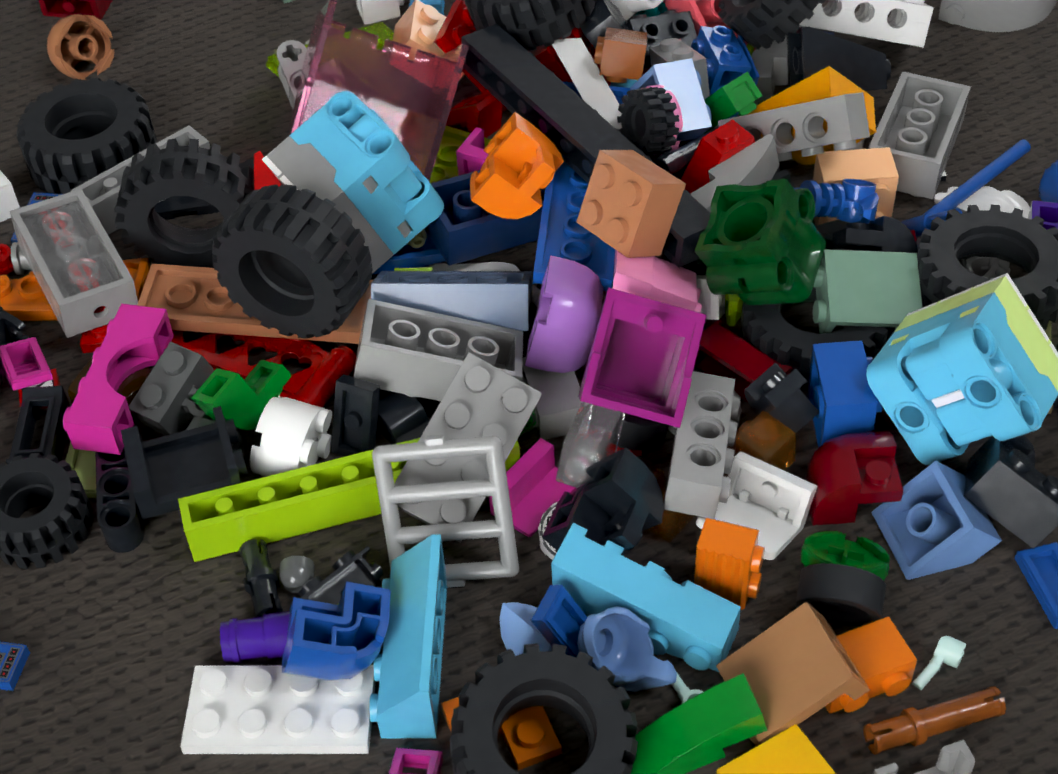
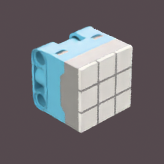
(363, 169)

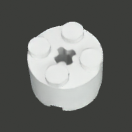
(291, 436)

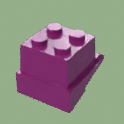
(642, 357)

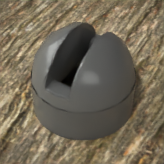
(296, 572)

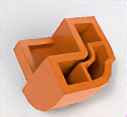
(515, 170)

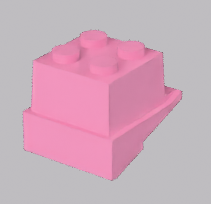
(657, 281)

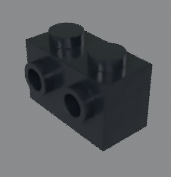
(662, 27)

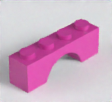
(131, 343)

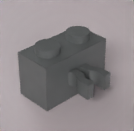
(166, 394)

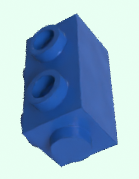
(723, 55)

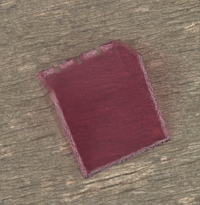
(405, 93)

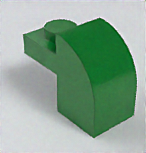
(239, 397)

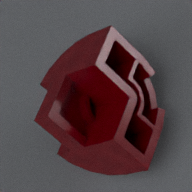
(850, 473)

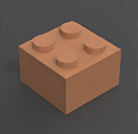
(630, 203)

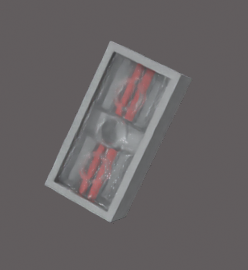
(73, 261)

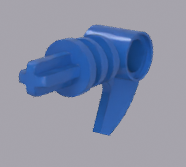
(850, 201)

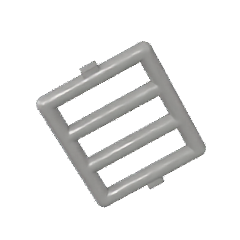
(496, 486)

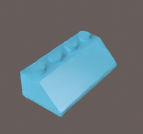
(412, 645)

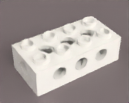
(905, 25)

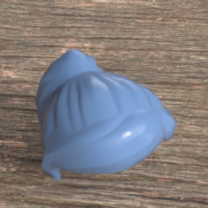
(624, 646)

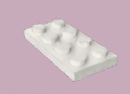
(276, 712)

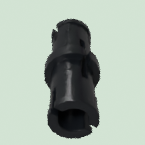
(260, 578)

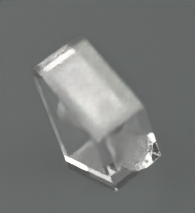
(590, 438)

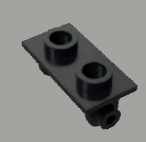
(348, 568)

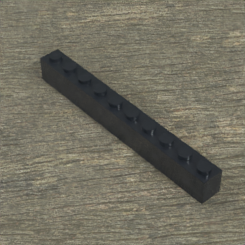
(567, 121)

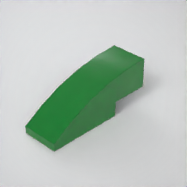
(699, 730)

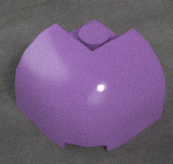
(565, 317)

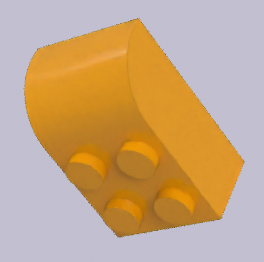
(818, 86)

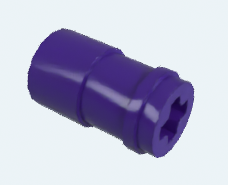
(254, 637)

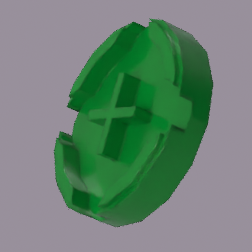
(832, 548)

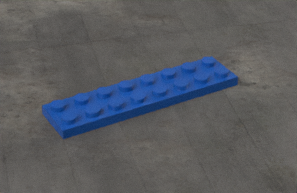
(561, 233)

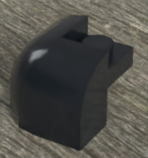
(611, 503)

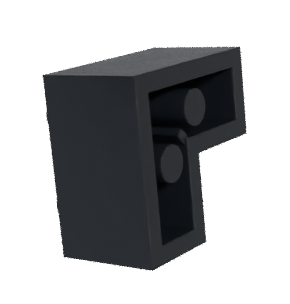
(1011, 490)

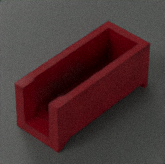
(732, 357)

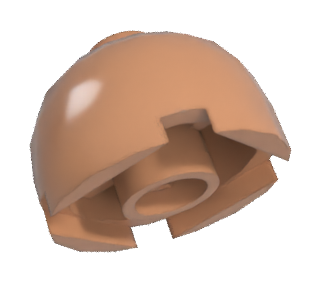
(80, 39)

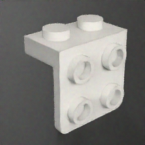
(765, 501)

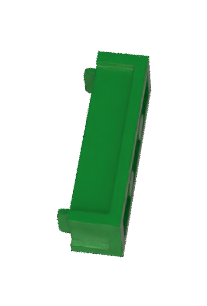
(733, 98)

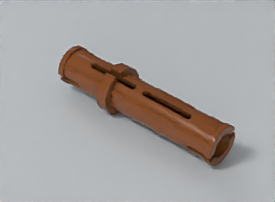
(916, 725)

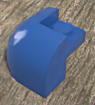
(337, 639)

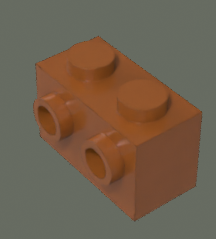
(621, 54)

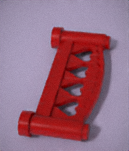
(310, 385)

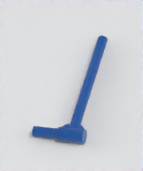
(968, 188)

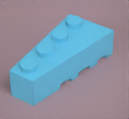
(681, 618)

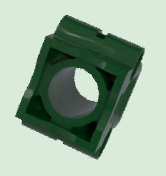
(762, 243)

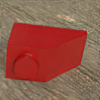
(713, 150)

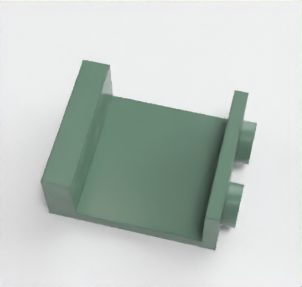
(865, 289)

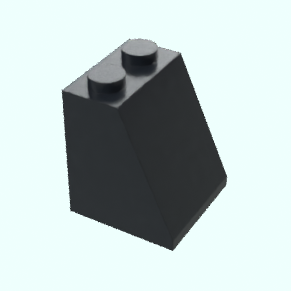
(814, 50)

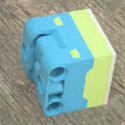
(966, 371)

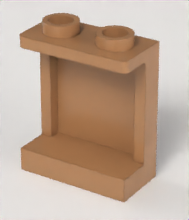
(794, 670)

